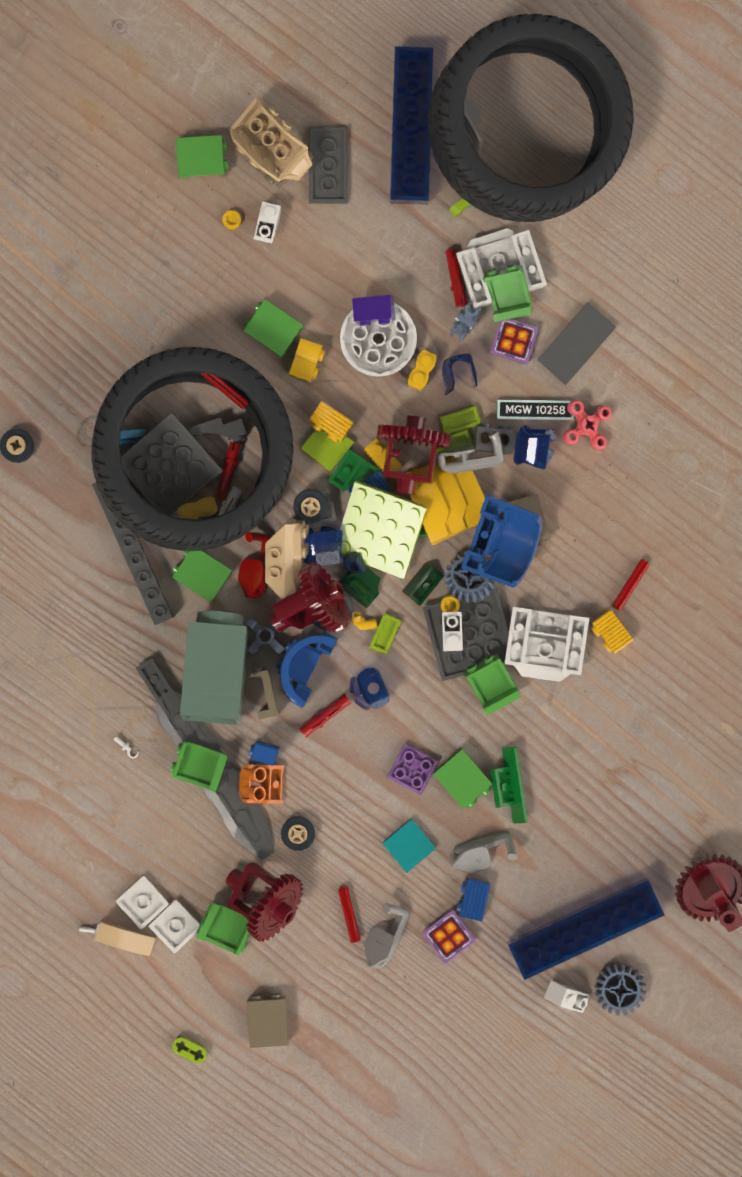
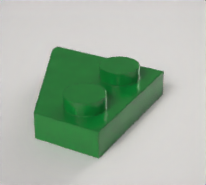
(351, 469)

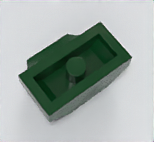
(361, 586)

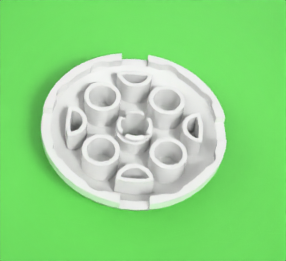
(381, 358)

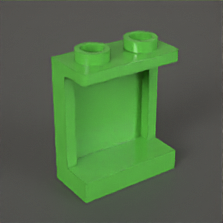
(201, 156)
(508, 292)
(272, 328)
(202, 574)
(492, 683)
(199, 765)
(463, 779)
(224, 928)

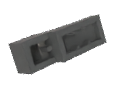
(233, 430)

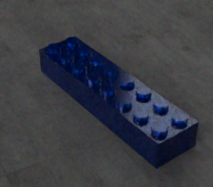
(410, 125)
(585, 928)

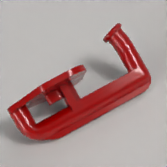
(252, 571)

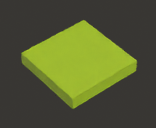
(326, 451)

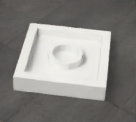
(142, 902)
(175, 926)

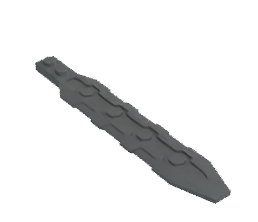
(243, 820)

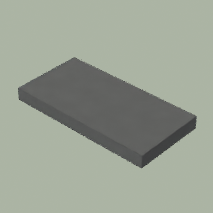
(329, 165)
(576, 343)

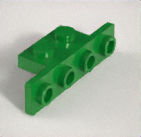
(508, 785)

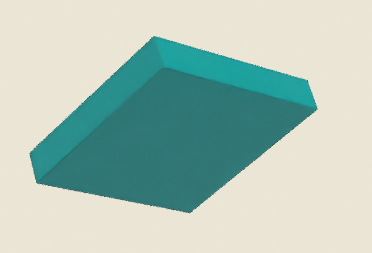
(409, 845)

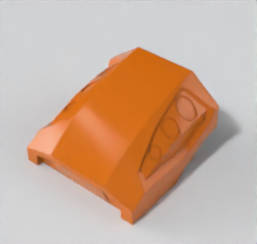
(261, 784)

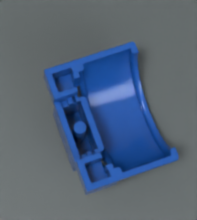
(507, 539)
(300, 663)

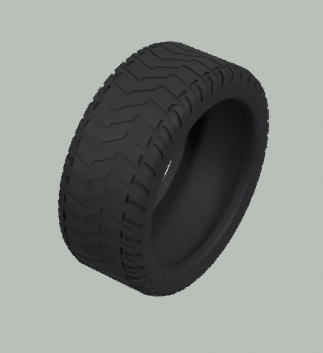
(586, 61)
(182, 366)

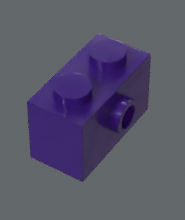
(373, 309)

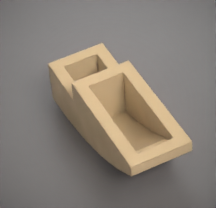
(124, 938)

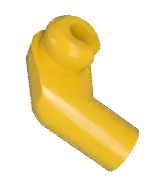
(361, 623)

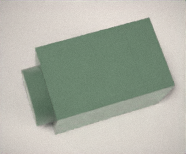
(214, 668)

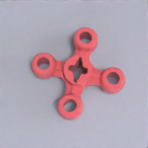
(582, 419)

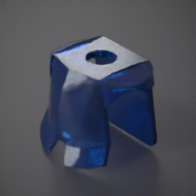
(447, 372)
(533, 446)
(324, 546)
(364, 698)

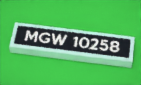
(533, 410)

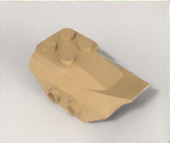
(270, 142)
(286, 557)

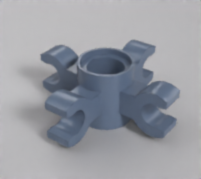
(465, 321)
(258, 643)

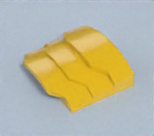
(451, 500)

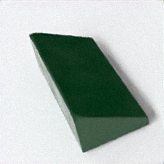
(422, 583)

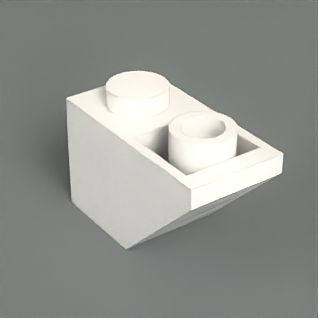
(267, 222)
(452, 631)
(566, 996)

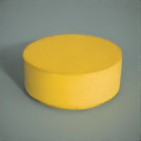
(231, 219)
(450, 604)

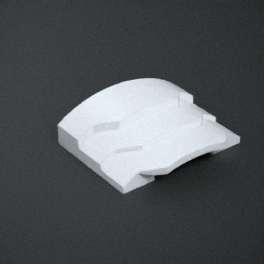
(498, 251)
(546, 644)

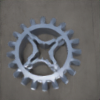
(453, 574)
(619, 998)

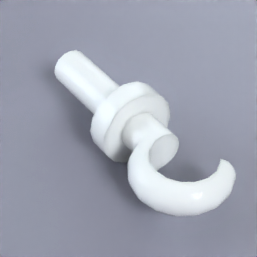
(125, 746)

